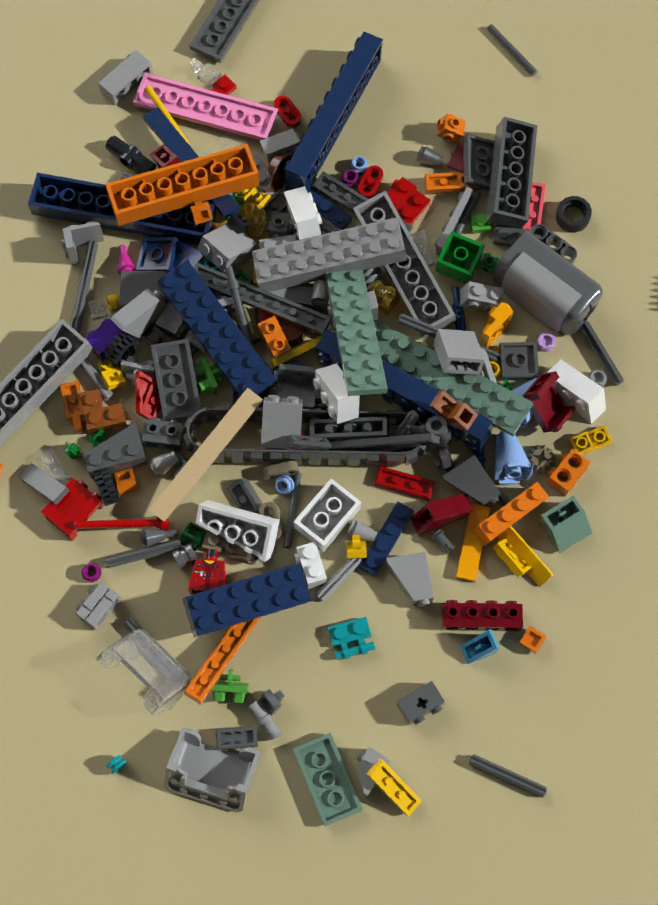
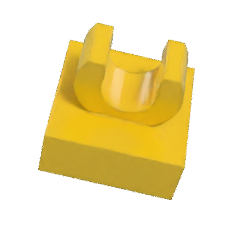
(356, 548)

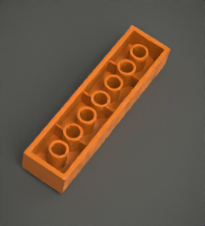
(182, 184)

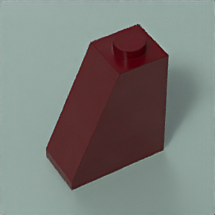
(441, 513)

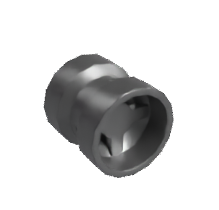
(183, 557)

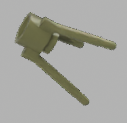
(255, 336)

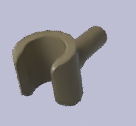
(250, 558)

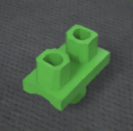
(210, 375)
(221, 687)

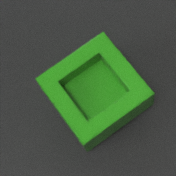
(479, 223)

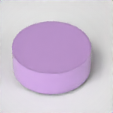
(546, 341)

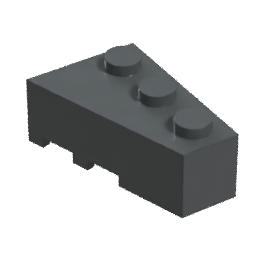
(117, 453)

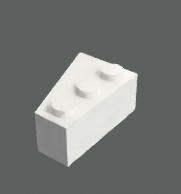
(303, 213)
(334, 393)

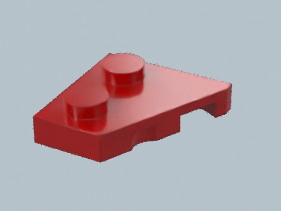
(146, 396)

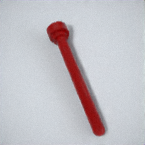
(158, 523)

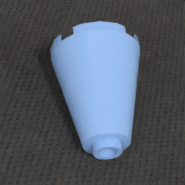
(510, 460)

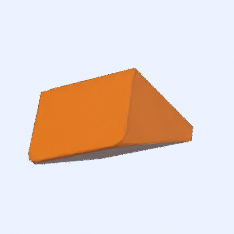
(125, 481)

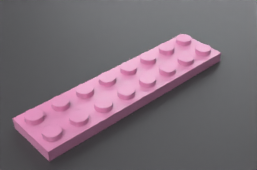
(208, 107)

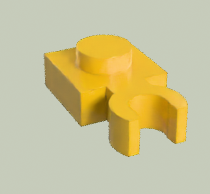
(111, 376)

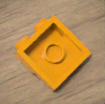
(496, 324)

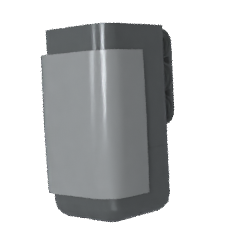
(547, 281)

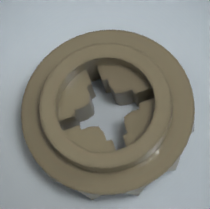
(548, 455)

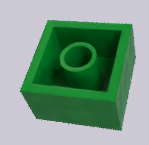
(459, 257)

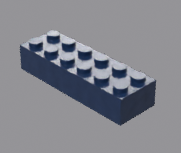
(246, 600)

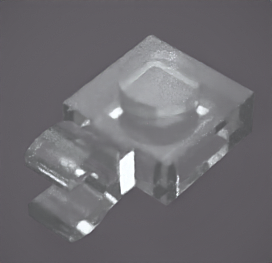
(207, 74)

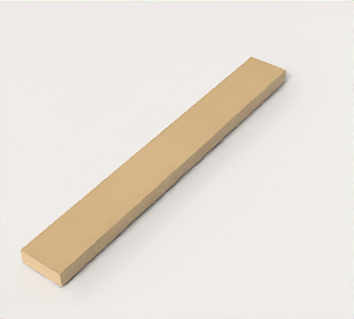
(206, 454)

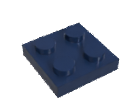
(157, 254)

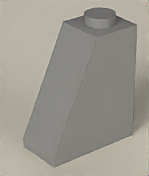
(140, 312)
(413, 577)

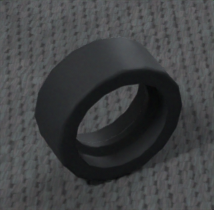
(574, 201)

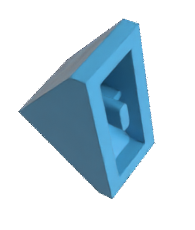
(480, 647)

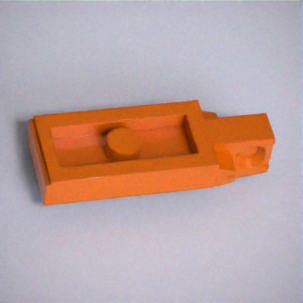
(73, 405)

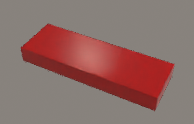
(404, 483)

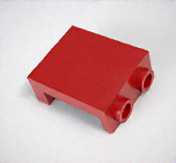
(75, 506)

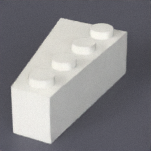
(240, 527)

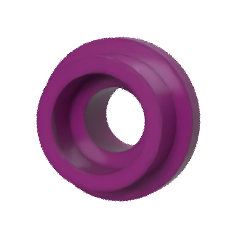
(350, 174)
(87, 568)

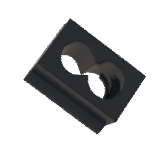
(239, 223)

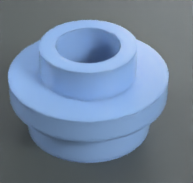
(359, 160)
(281, 488)

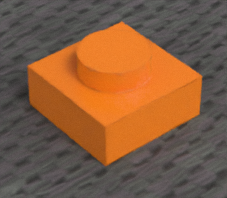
(532, 639)

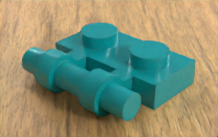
(350, 632)

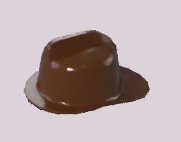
(276, 171)

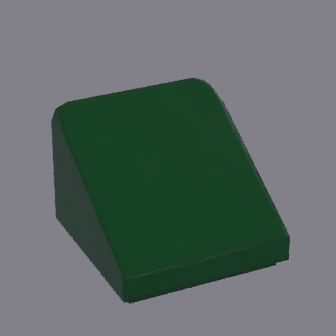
(192, 534)

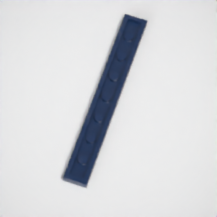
(176, 143)

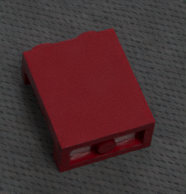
(547, 404)

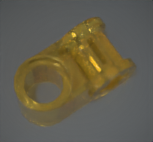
(385, 296)

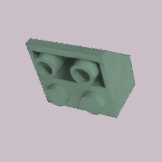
(565, 524)

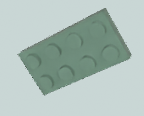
(327, 779)

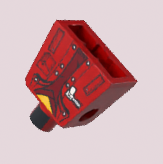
(207, 573)

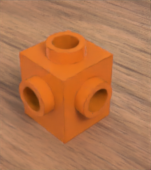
(450, 128)

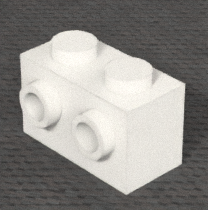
(311, 565)

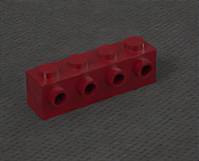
(481, 616)

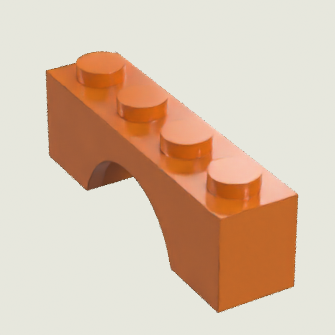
(510, 513)

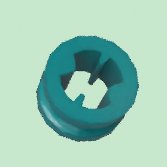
(116, 764)

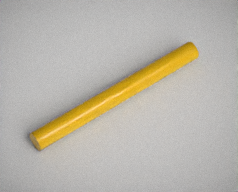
(159, 104)

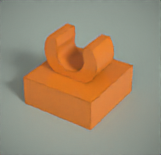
(201, 212)

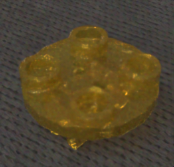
(259, 220)

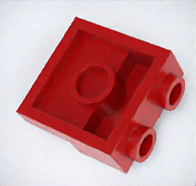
(407, 200)

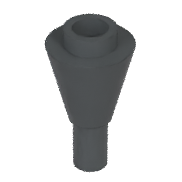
(153, 536)

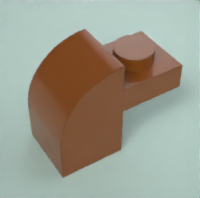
(456, 413)

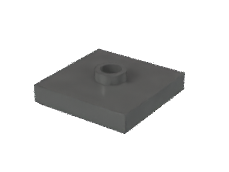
(518, 360)

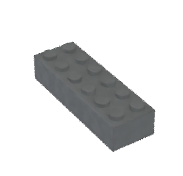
(512, 173)

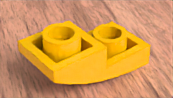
(253, 195)
(591, 441)

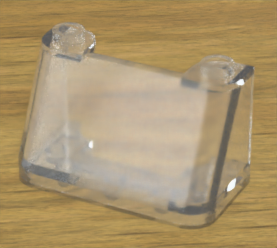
(152, 666)

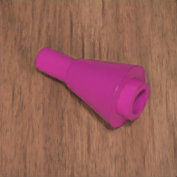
(125, 262)

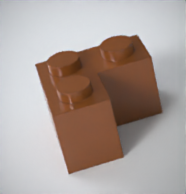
(98, 416)

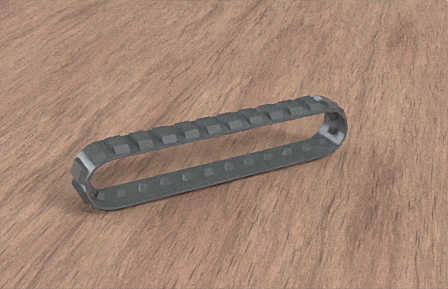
(277, 456)

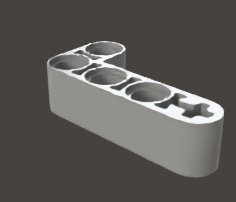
(310, 297)

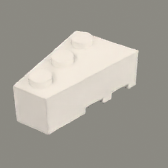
(579, 391)

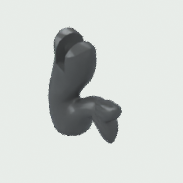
(436, 425)

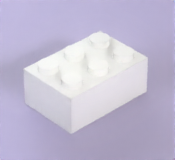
(327, 514)

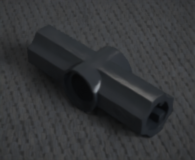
(129, 155)

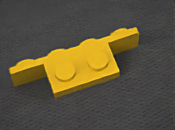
(521, 557)

